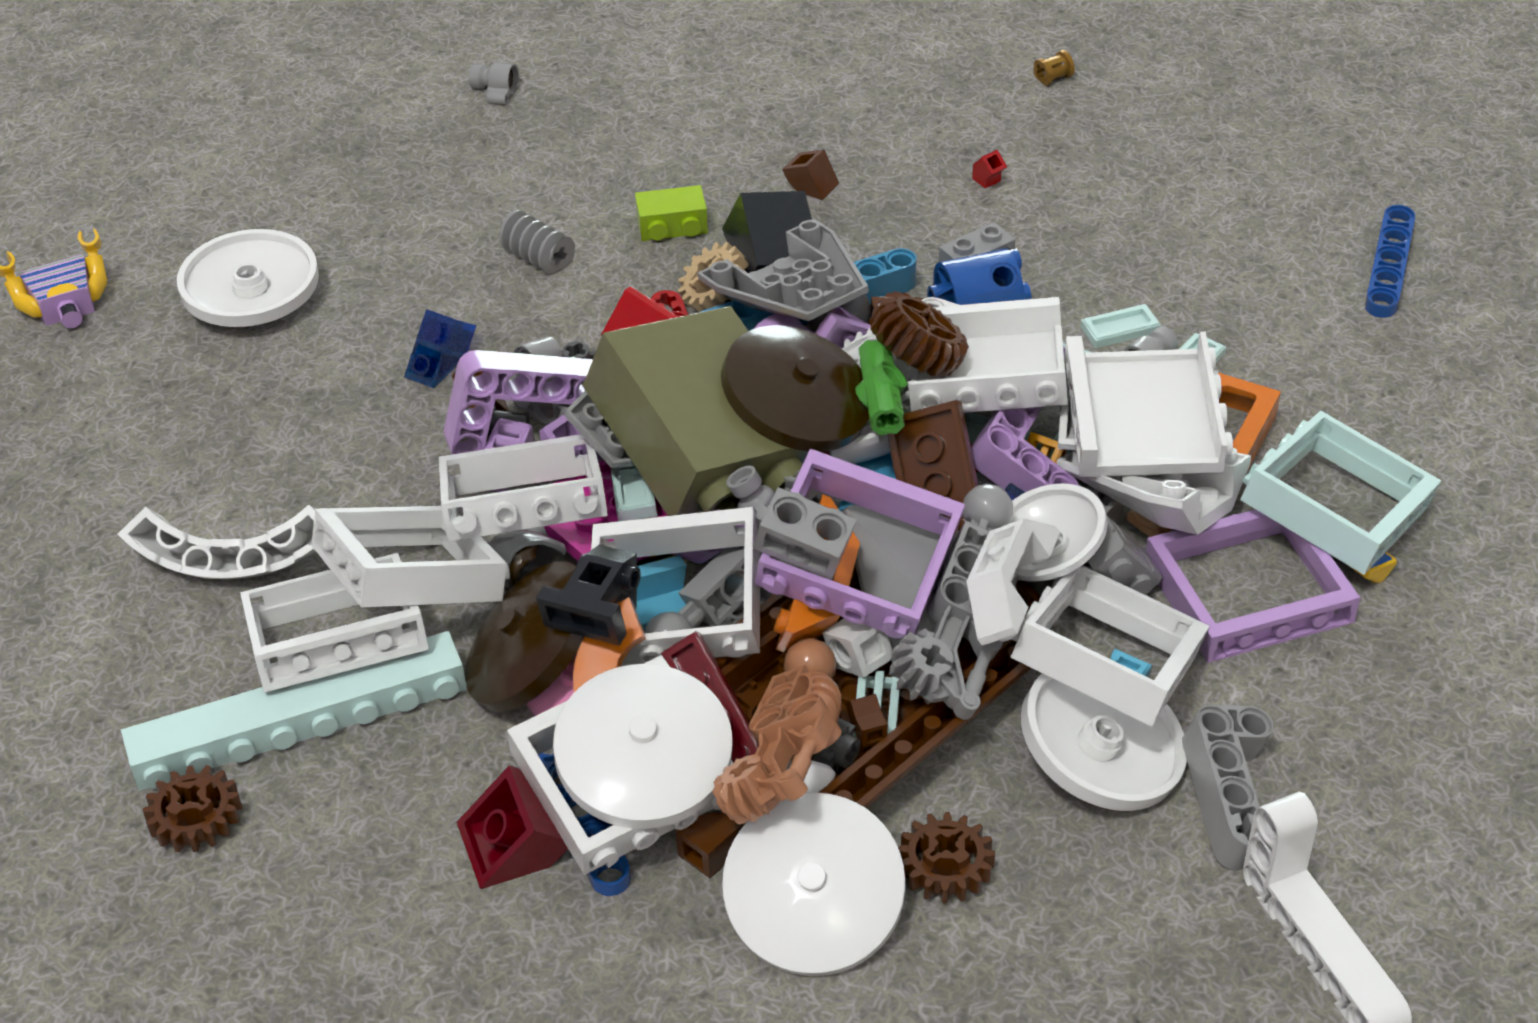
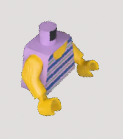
(61, 288)

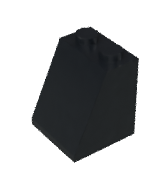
(760, 225)

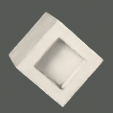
(858, 647)

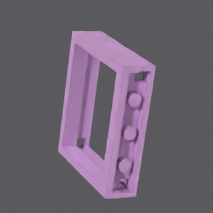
(880, 495)
(1266, 626)

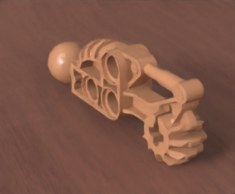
(790, 723)

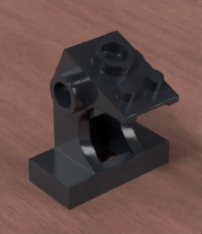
(593, 590)

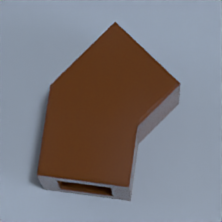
(868, 719)

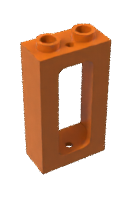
(1259, 403)

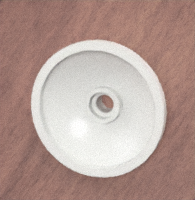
(1078, 518)

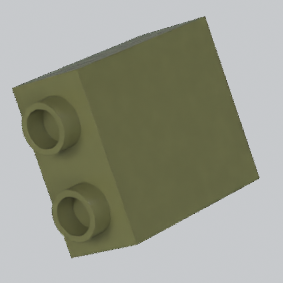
(670, 412)

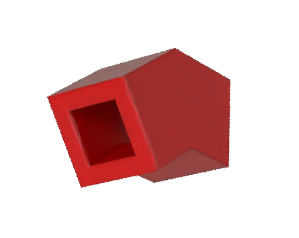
(988, 169)

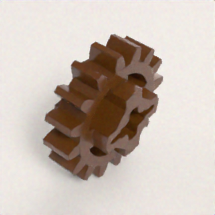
(192, 808)
(946, 857)

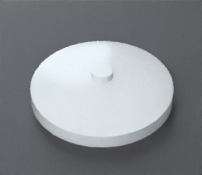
(247, 277)
(642, 745)
(1100, 750)
(814, 885)

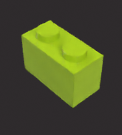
(671, 213)

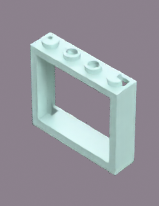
(1362, 458)

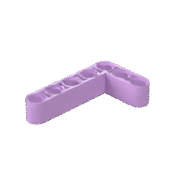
(495, 384)
(1008, 458)

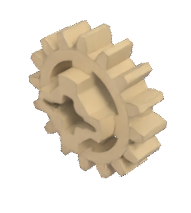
(694, 291)

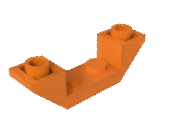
(805, 622)

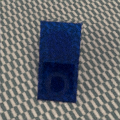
(438, 348)

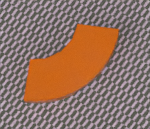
(598, 656)

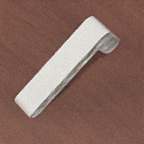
(1339, 960)

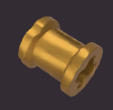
(1053, 67)

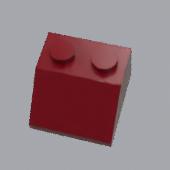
(509, 831)

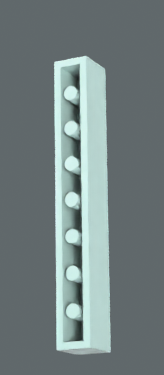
(277, 719)

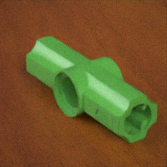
(881, 388)

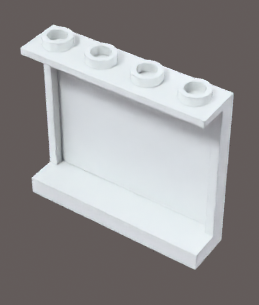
(1010, 358)
(1146, 411)

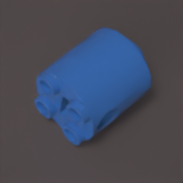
(980, 278)

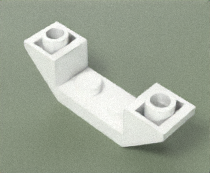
(993, 599)

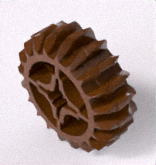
(918, 334)

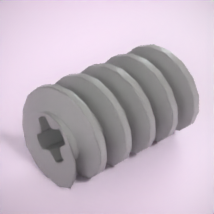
(536, 242)

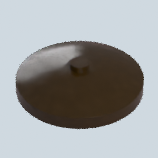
(794, 388)
(514, 651)

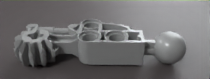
(708, 598)
(930, 661)

